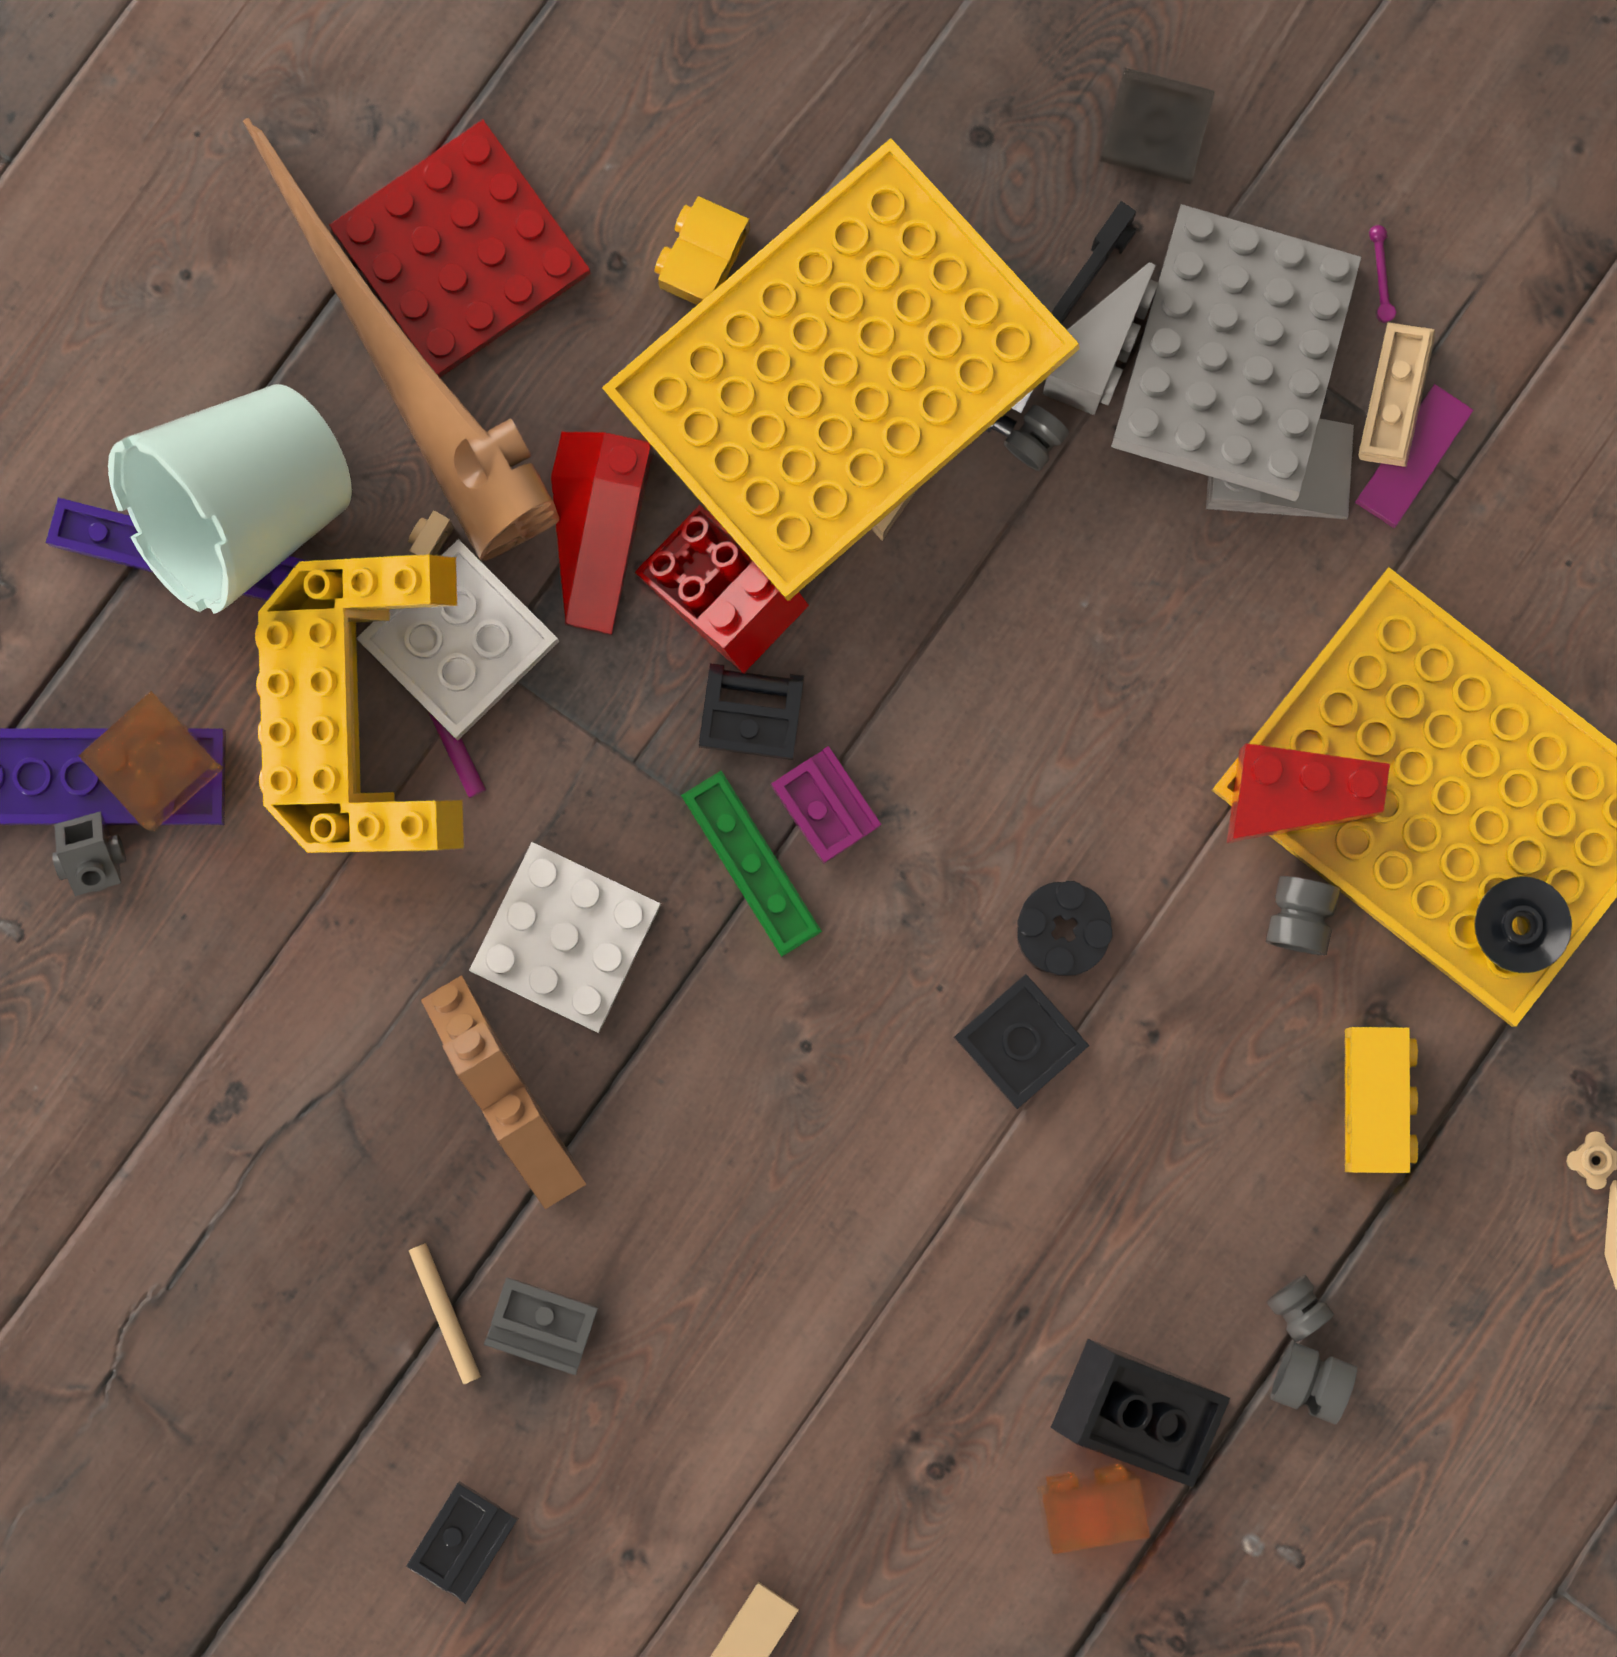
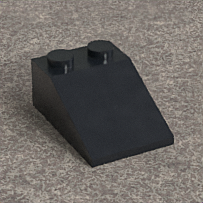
(1139, 1413)

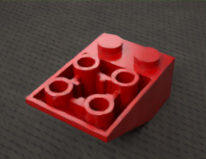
(719, 590)

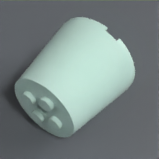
(229, 492)

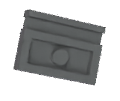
(541, 1326)

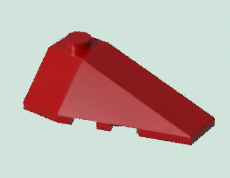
(599, 499)

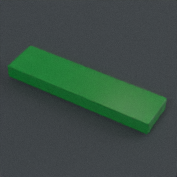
(751, 863)

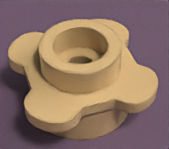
(1581, 1161)

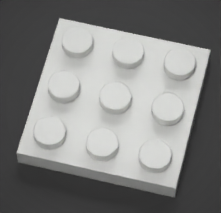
(464, 654)
(565, 937)

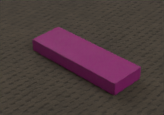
(1395, 487)

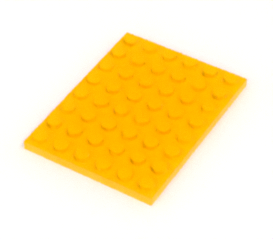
(840, 368)
(1480, 786)

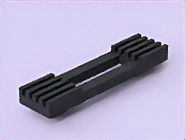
(1114, 234)

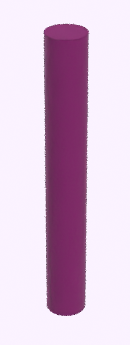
(461, 760)

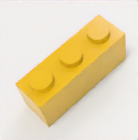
(1379, 1100)

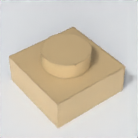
(430, 535)

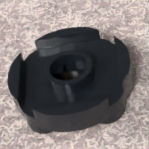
(1091, 934)

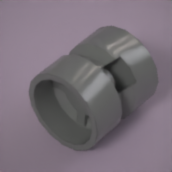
(1302, 917)
(1314, 1383)

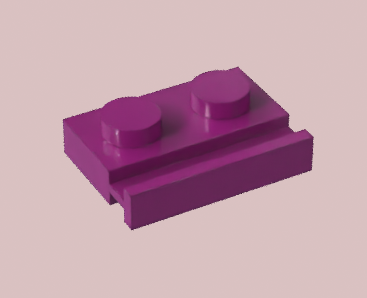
(825, 805)

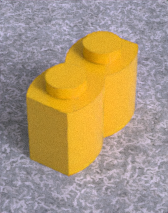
(703, 251)

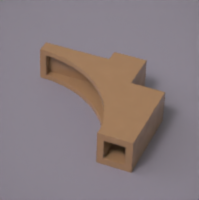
(502, 1093)

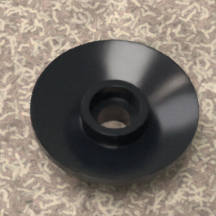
(1546, 918)

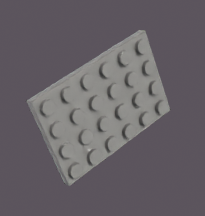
(1237, 353)

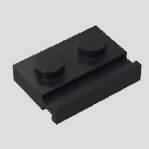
(462, 1542)

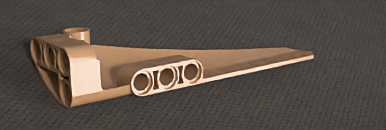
(470, 464)

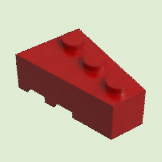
(1301, 790)

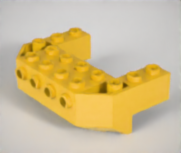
(312, 704)

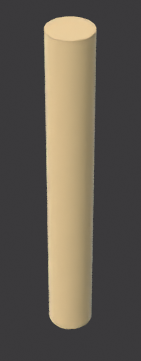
(444, 1313)

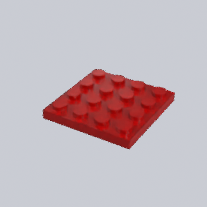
(460, 248)

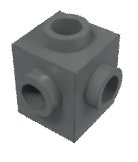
(88, 854)

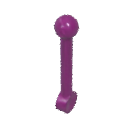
(1386, 311)

